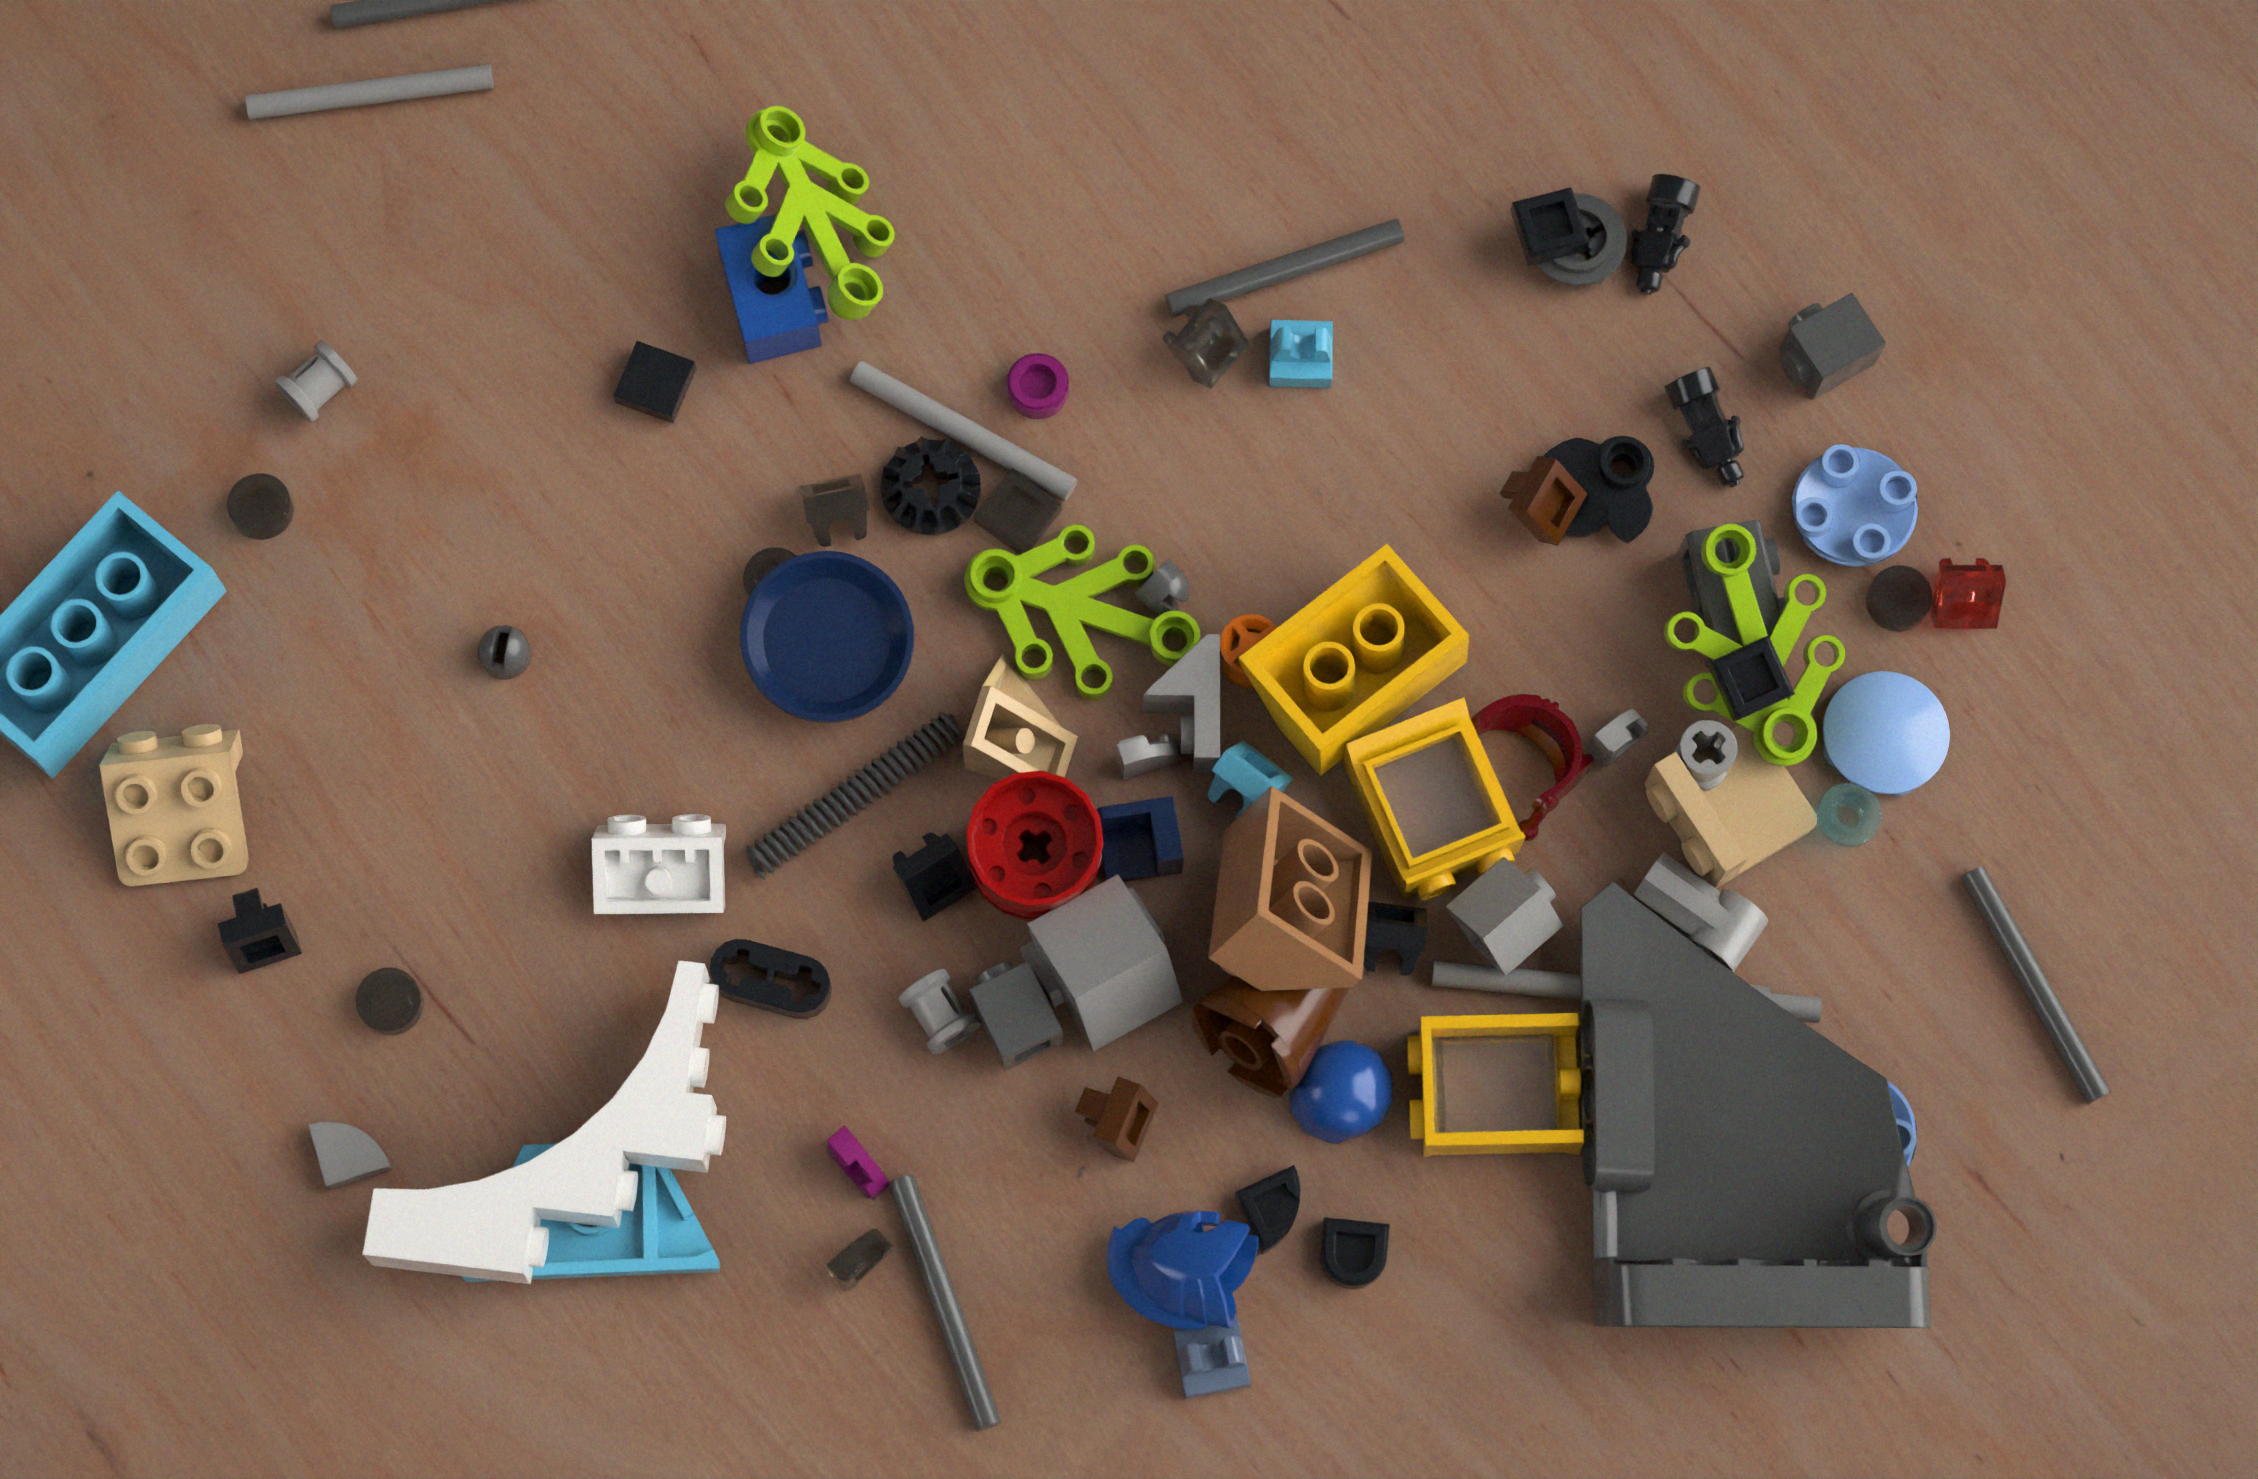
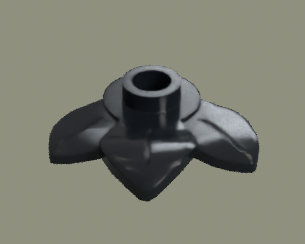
(1610, 499)

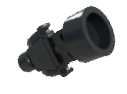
(1660, 243)
(1714, 438)

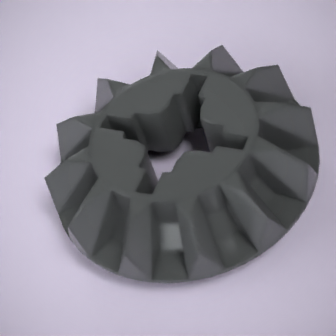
(1604, 250)

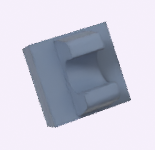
(1211, 1360)

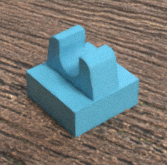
(1301, 354)
(1247, 772)

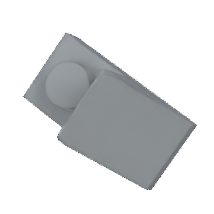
(1193, 688)

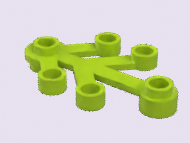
(778, 143)
(1072, 604)
(1750, 626)

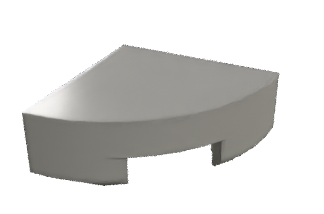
(1617, 737)
(1139, 757)
(346, 1154)

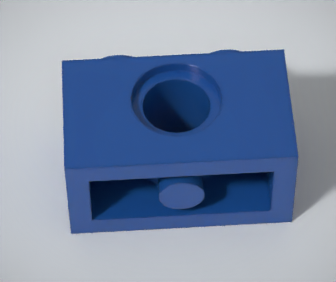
(770, 323)

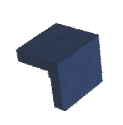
(1141, 839)

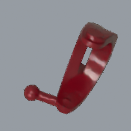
(1552, 733)

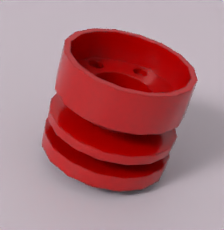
(1035, 809)

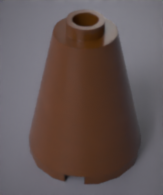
(1265, 1031)

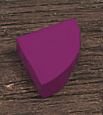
(857, 1163)

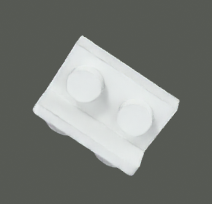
(658, 866)

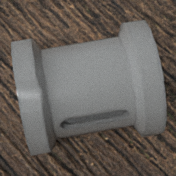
(316, 381)
(1704, 736)
(939, 1011)

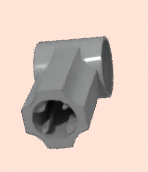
(1712, 919)

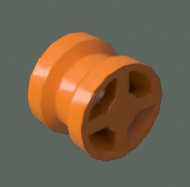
(1238, 638)

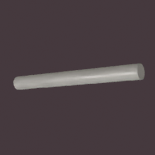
(369, 91)
(963, 430)

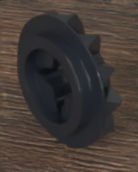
(911, 506)

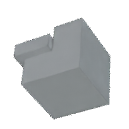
(1103, 962)

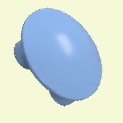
(1854, 506)
(1885, 733)

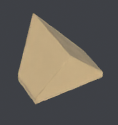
(1014, 729)

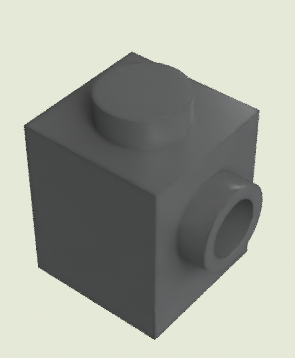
(1829, 345)
(1014, 1013)

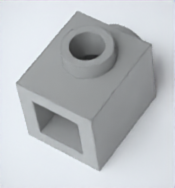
(1506, 914)

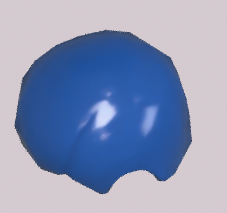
(1342, 1092)

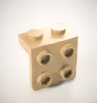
(175, 805)
(1737, 822)

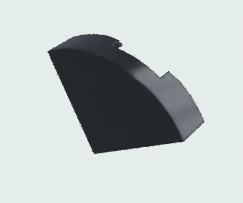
(1271, 1206)

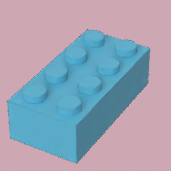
(95, 630)

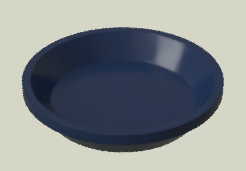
(827, 637)

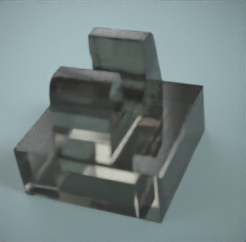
(1207, 342)
(836, 500)

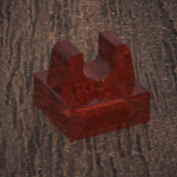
(1968, 595)

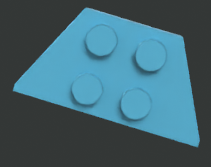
(651, 1240)

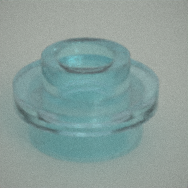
(1856, 798)

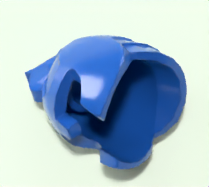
(1179, 1271)

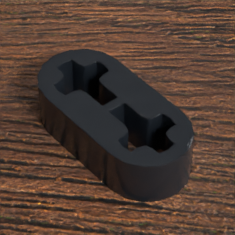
(774, 963)

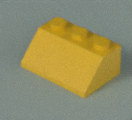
(1355, 658)

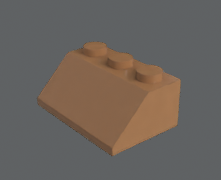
(1290, 899)

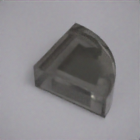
(859, 1258)

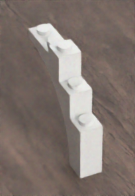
(494, 1223)

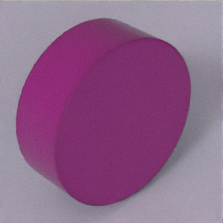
(1037, 386)

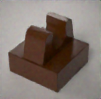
(1544, 499)
(1119, 1117)

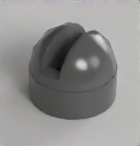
(1163, 587)
(516, 655)

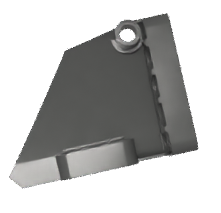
(1732, 1149)

